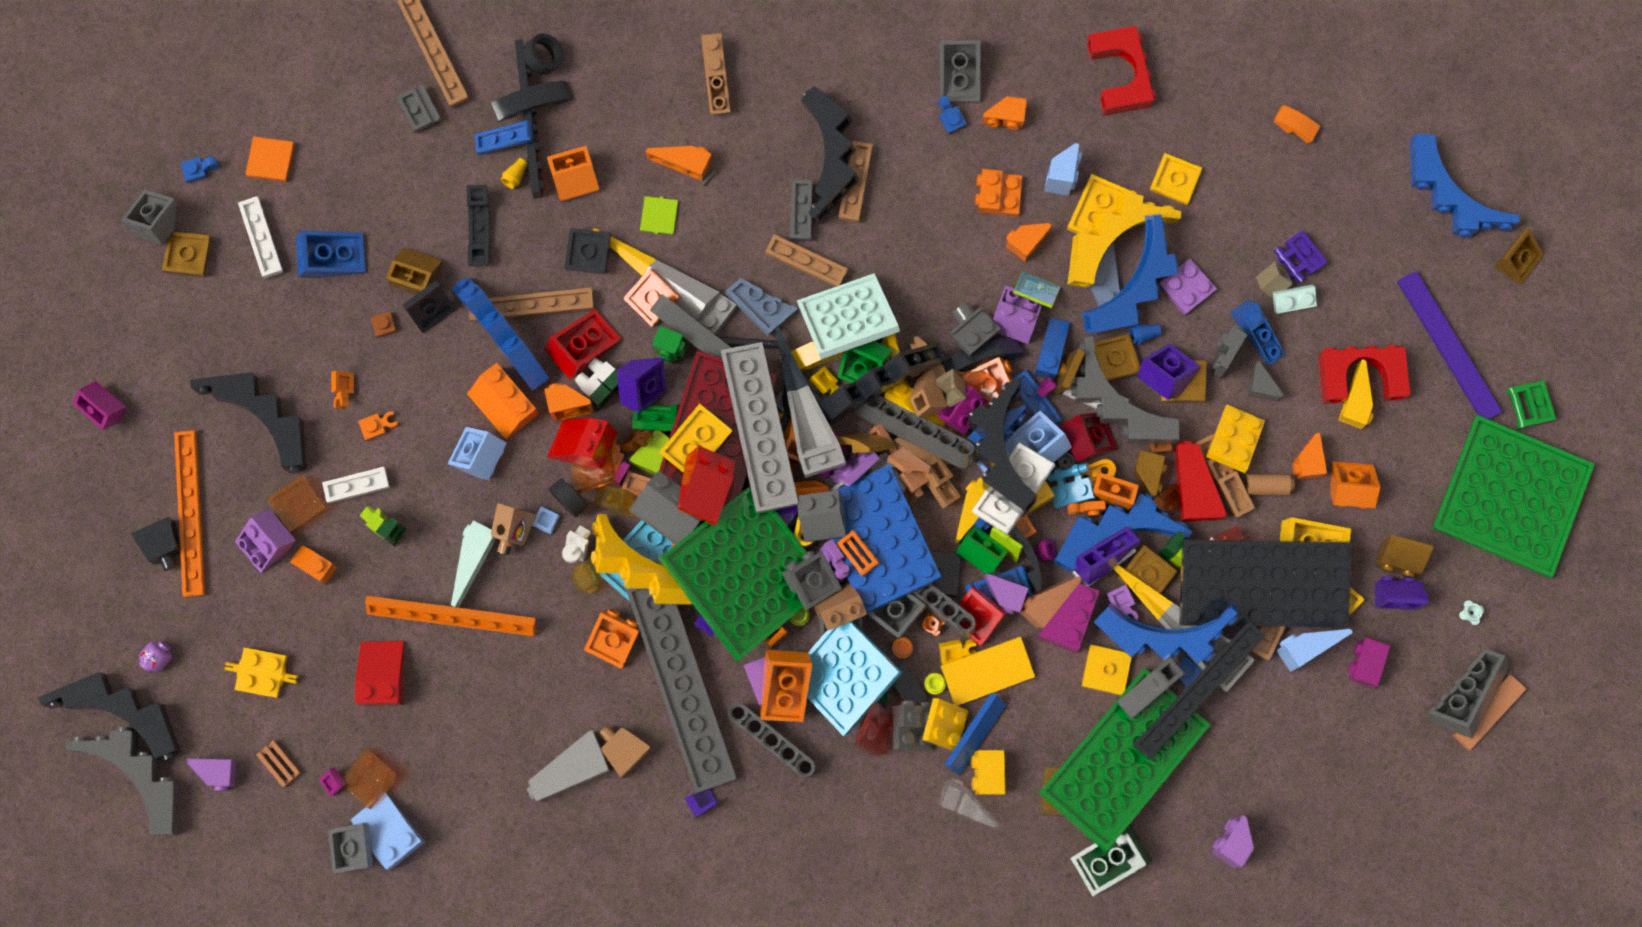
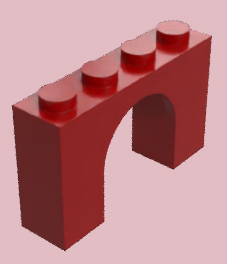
(1127, 45)
(1389, 361)

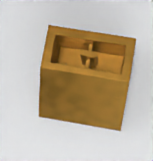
(413, 271)

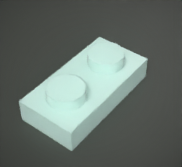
(1294, 299)

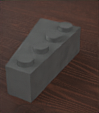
(1470, 697)

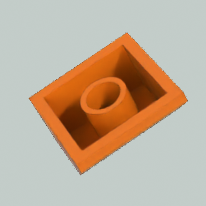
(566, 403)
(1354, 485)

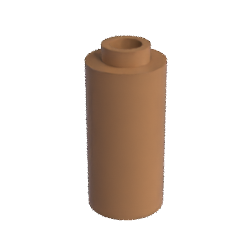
(1269, 484)

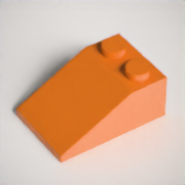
(785, 685)

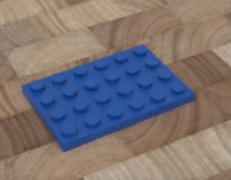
(889, 530)

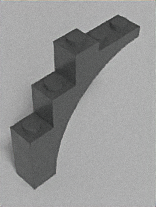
(1139, 425)
(159, 797)

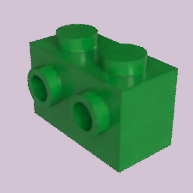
(669, 345)
(979, 550)

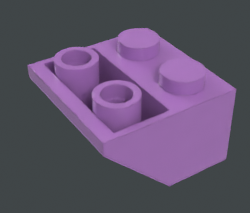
(1016, 315)
(264, 540)
(1235, 844)

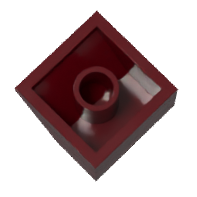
(1088, 437)

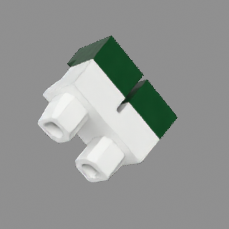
(593, 387)

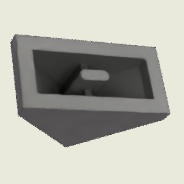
(1262, 384)

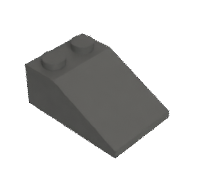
(960, 69)

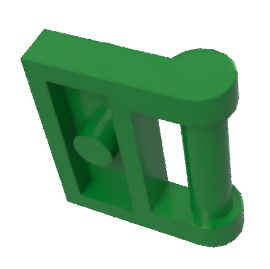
(1537, 402)
(655, 418)

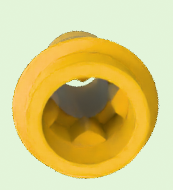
(514, 174)

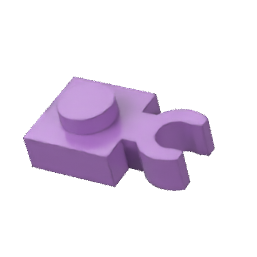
(1122, 600)

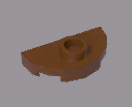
(1167, 499)

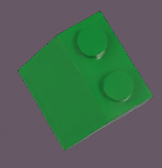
(862, 358)

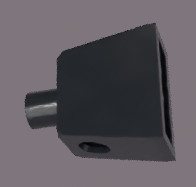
(159, 542)

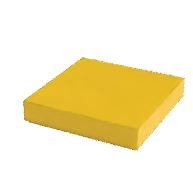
(1176, 179)

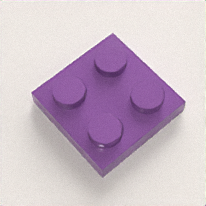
(1187, 287)
(855, 466)

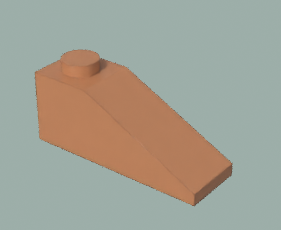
(1044, 604)

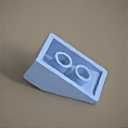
(1301, 649)
(390, 832)

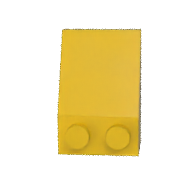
(1304, 530)

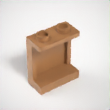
(840, 607)

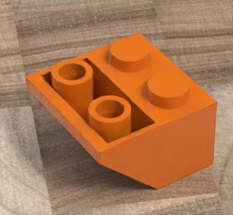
(573, 173)

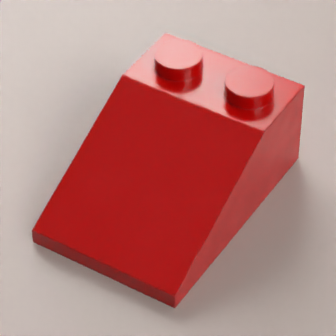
(581, 343)
(583, 442)
(705, 484)
(380, 674)

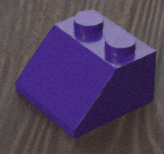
(1168, 371)
(641, 383)
(1400, 594)

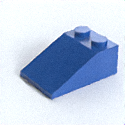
(329, 254)

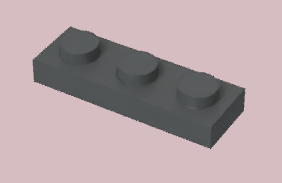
(800, 206)

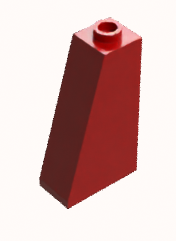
(1196, 487)

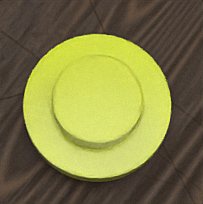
(935, 683)

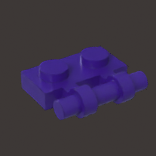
(1306, 254)

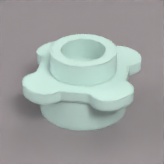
(1477, 610)

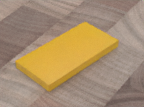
(987, 671)

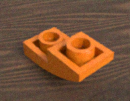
(1294, 121)

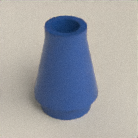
(1143, 333)

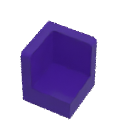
(701, 802)

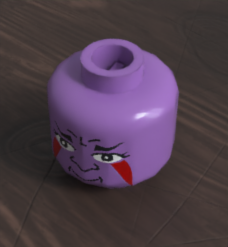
(155, 656)

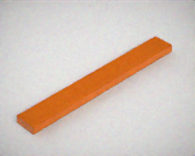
(189, 514)
(450, 616)

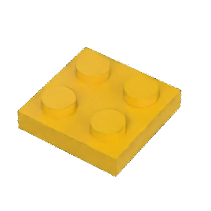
(945, 724)

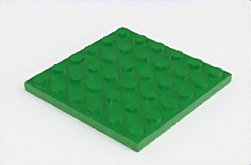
(1513, 496)
(737, 574)

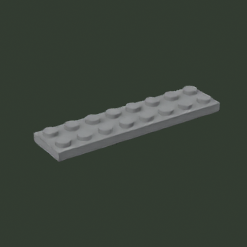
(759, 427)

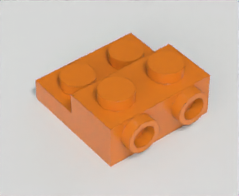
(998, 193)
(996, 376)
(613, 637)

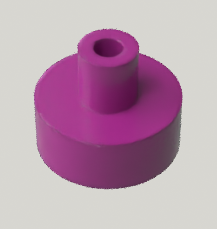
(1046, 550)

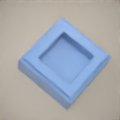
(546, 520)

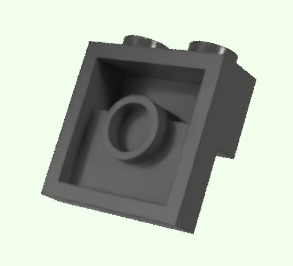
(1227, 348)
(811, 578)
(909, 726)
(350, 848)

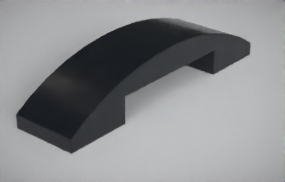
(531, 98)
(478, 225)
(992, 349)
(1034, 574)

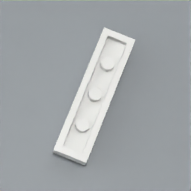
(260, 237)

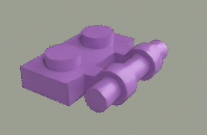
(834, 558)

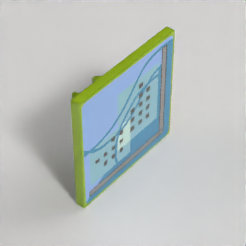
(1036, 289)

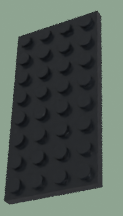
(1267, 582)

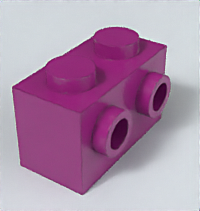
(99, 405)
(957, 416)
(1368, 662)

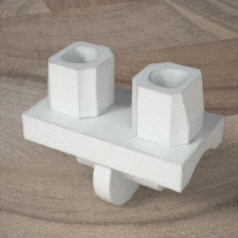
(576, 545)

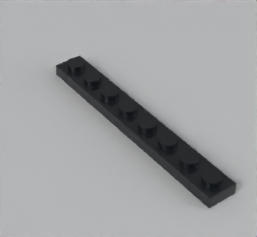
(533, 148)
(1199, 691)

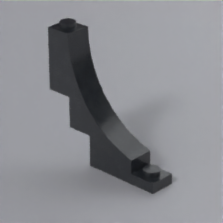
(836, 176)
(880, 379)
(244, 392)
(96, 693)

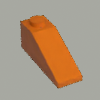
(685, 159)

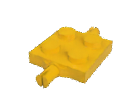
(261, 672)

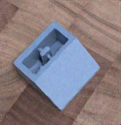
(1063, 171)

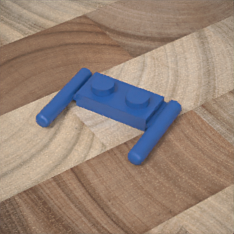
(1015, 575)

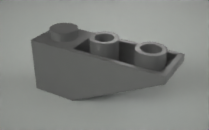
(1150, 688)

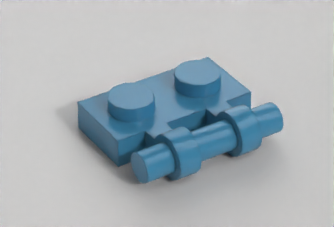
(1071, 492)

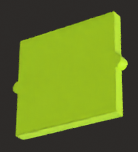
(659, 215)
(1005, 540)

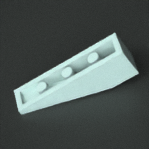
(474, 550)

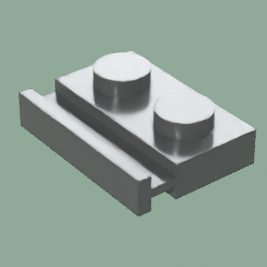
(418, 108)
(974, 331)

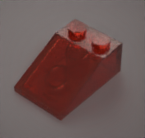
(874, 730)

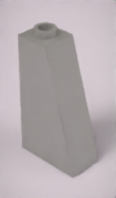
(571, 768)

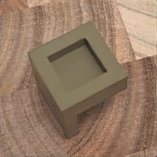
(1274, 279)
(952, 386)

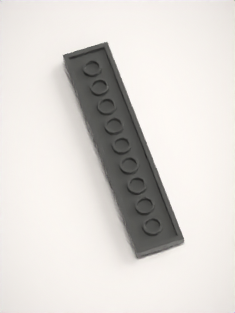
(682, 691)

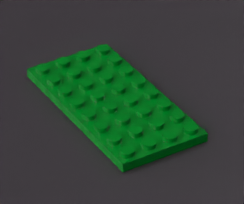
(1108, 778)

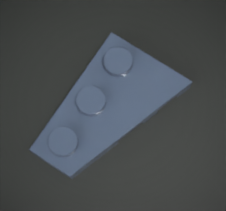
(1106, 277)
(759, 306)

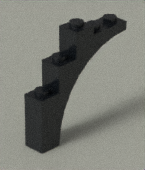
(1001, 478)

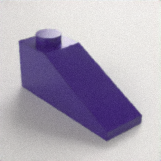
(1105, 555)

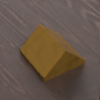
(1520, 257)

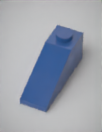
(1052, 348)

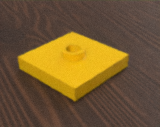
(1106, 670)

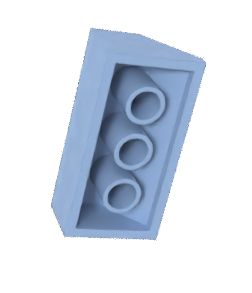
(1038, 435)

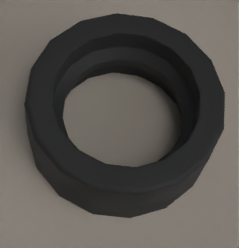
(553, 47)
(568, 497)

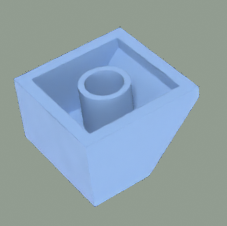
(477, 453)

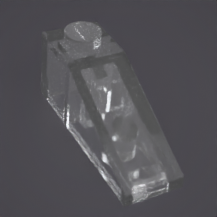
(962, 802)

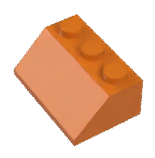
(502, 401)

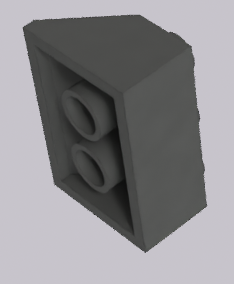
(659, 509)

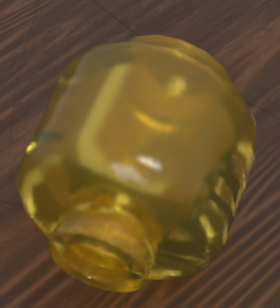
(586, 578)

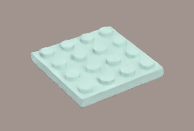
(848, 316)

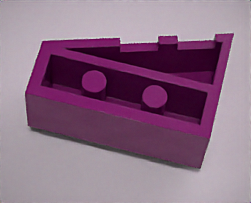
(1071, 620)

